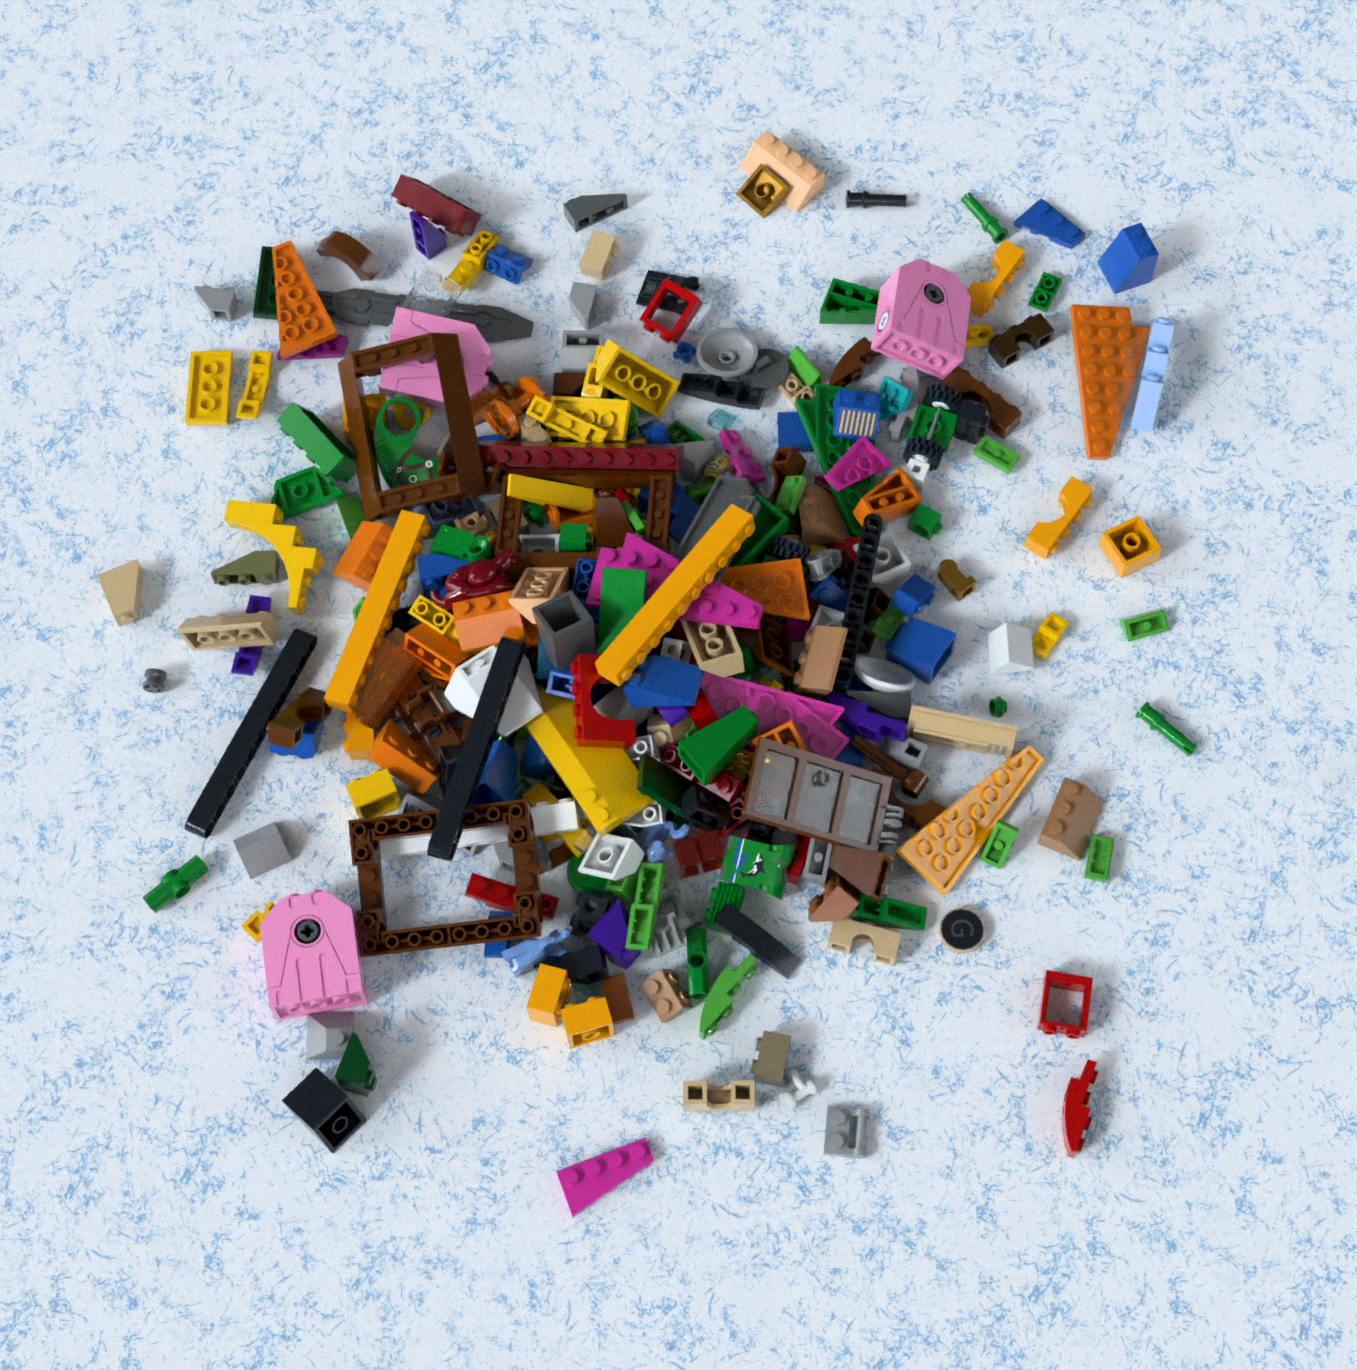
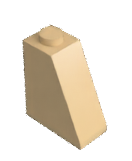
(123, 591)

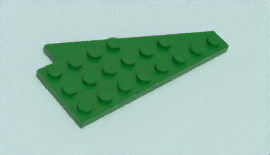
(818, 424)

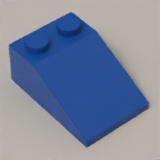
(663, 683)

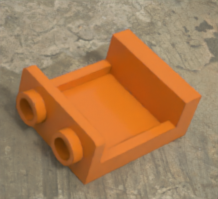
(558, 515)

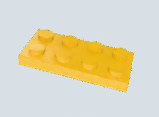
(209, 388)
(606, 414)

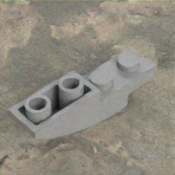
(909, 379)

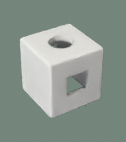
(917, 472)
(675, 647)

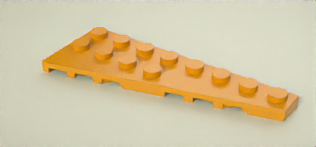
(955, 836)

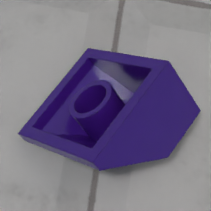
(611, 936)

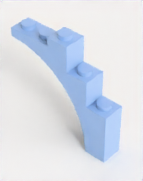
(1152, 373)

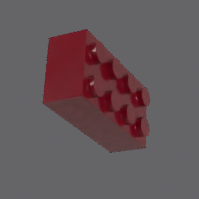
(436, 206)

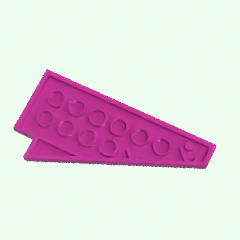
(715, 604)
(776, 707)

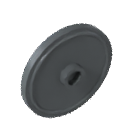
(768, 372)

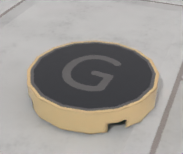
(962, 930)

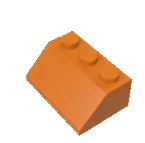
(363, 554)
(485, 620)

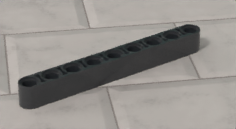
(860, 593)

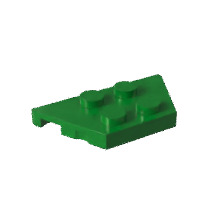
(304, 492)

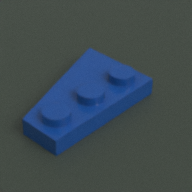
(1047, 221)

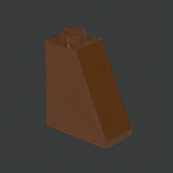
(608, 520)
(862, 868)

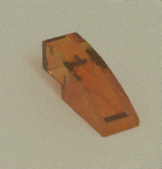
(502, 393)

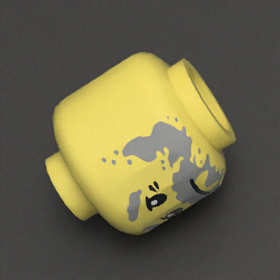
(717, 466)

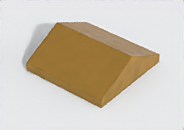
(763, 191)

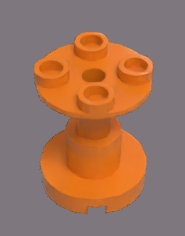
(503, 417)

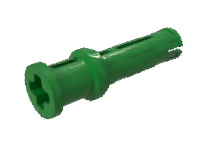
(989, 223)
(1157, 722)

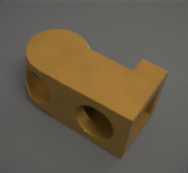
(954, 580)

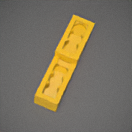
(550, 492)

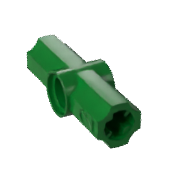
(175, 884)
(697, 976)

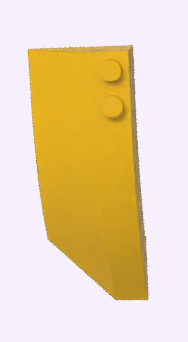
(597, 777)

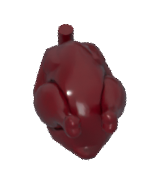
(477, 580)

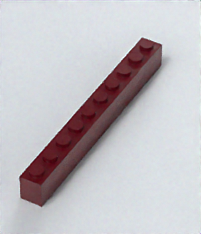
(582, 455)

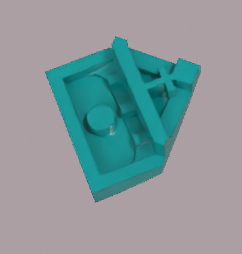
(893, 397)

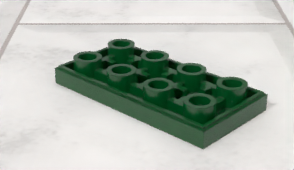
(662, 784)

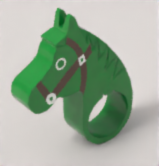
(393, 454)

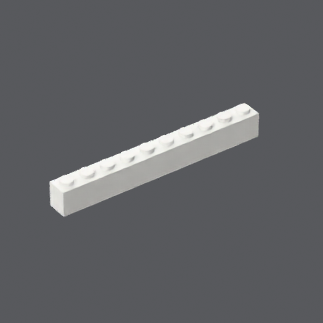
(547, 820)

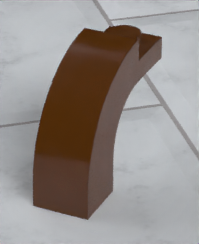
(352, 253)
(492, 474)

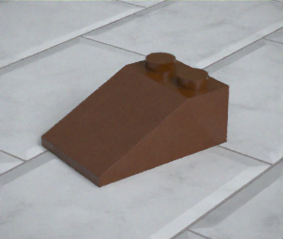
(770, 644)

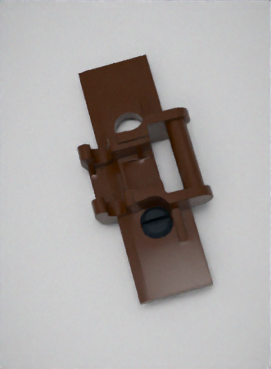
(420, 720)

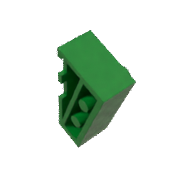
(849, 304)
(575, 538)

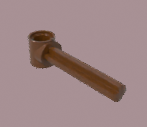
(911, 781)

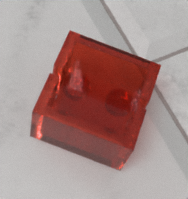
(709, 851)

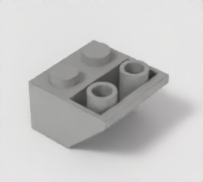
(579, 349)

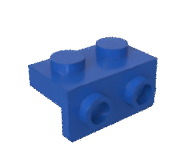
(506, 263)
(829, 594)

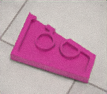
(856, 465)

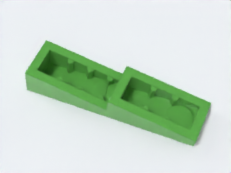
(646, 905)

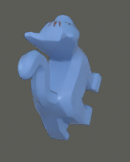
(652, 839)
(534, 951)

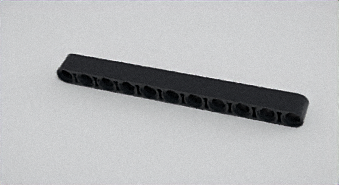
(250, 734)
(476, 749)

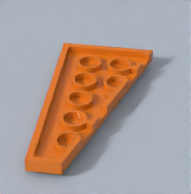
(300, 311)
(774, 585)

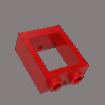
(684, 321)
(1066, 982)

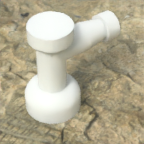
(804, 1088)

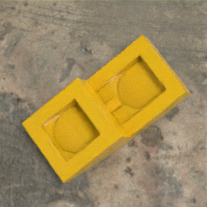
(1048, 635)

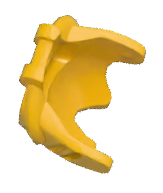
(406, 422)

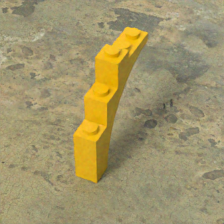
(299, 561)

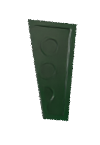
(265, 296)

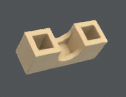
(884, 941)
(735, 1096)

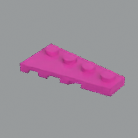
(596, 1176)

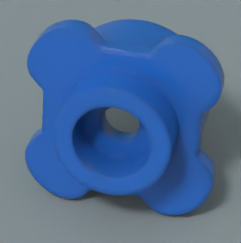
(684, 347)

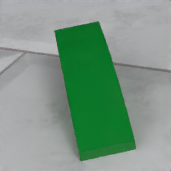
(890, 913)

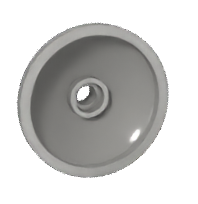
(727, 352)

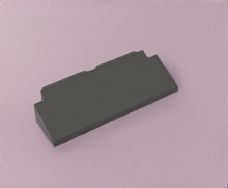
(723, 493)

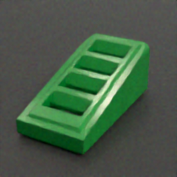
(689, 434)

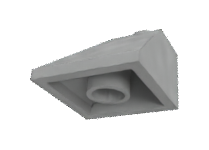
(328, 1035)

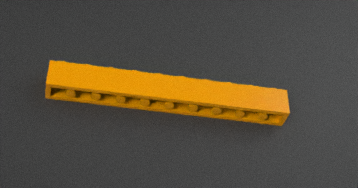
(675, 595)
(377, 610)

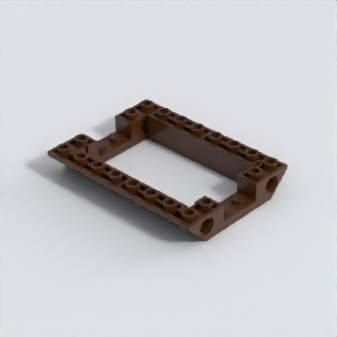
(468, 480)
(661, 499)
(372, 921)

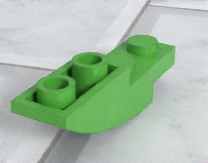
(718, 1002)

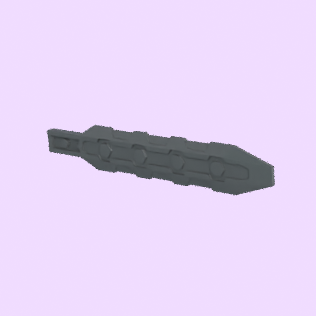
(379, 309)

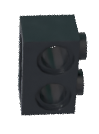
(589, 913)

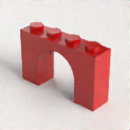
(590, 726)

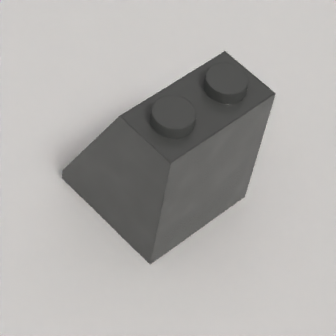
(565, 629)

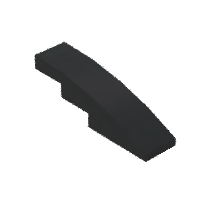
(715, 390)
(756, 940)

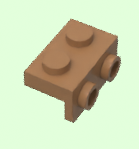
(666, 994)

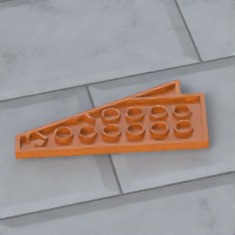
(1106, 365)

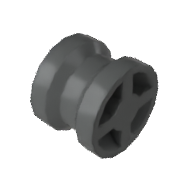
(154, 680)

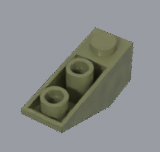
(252, 568)

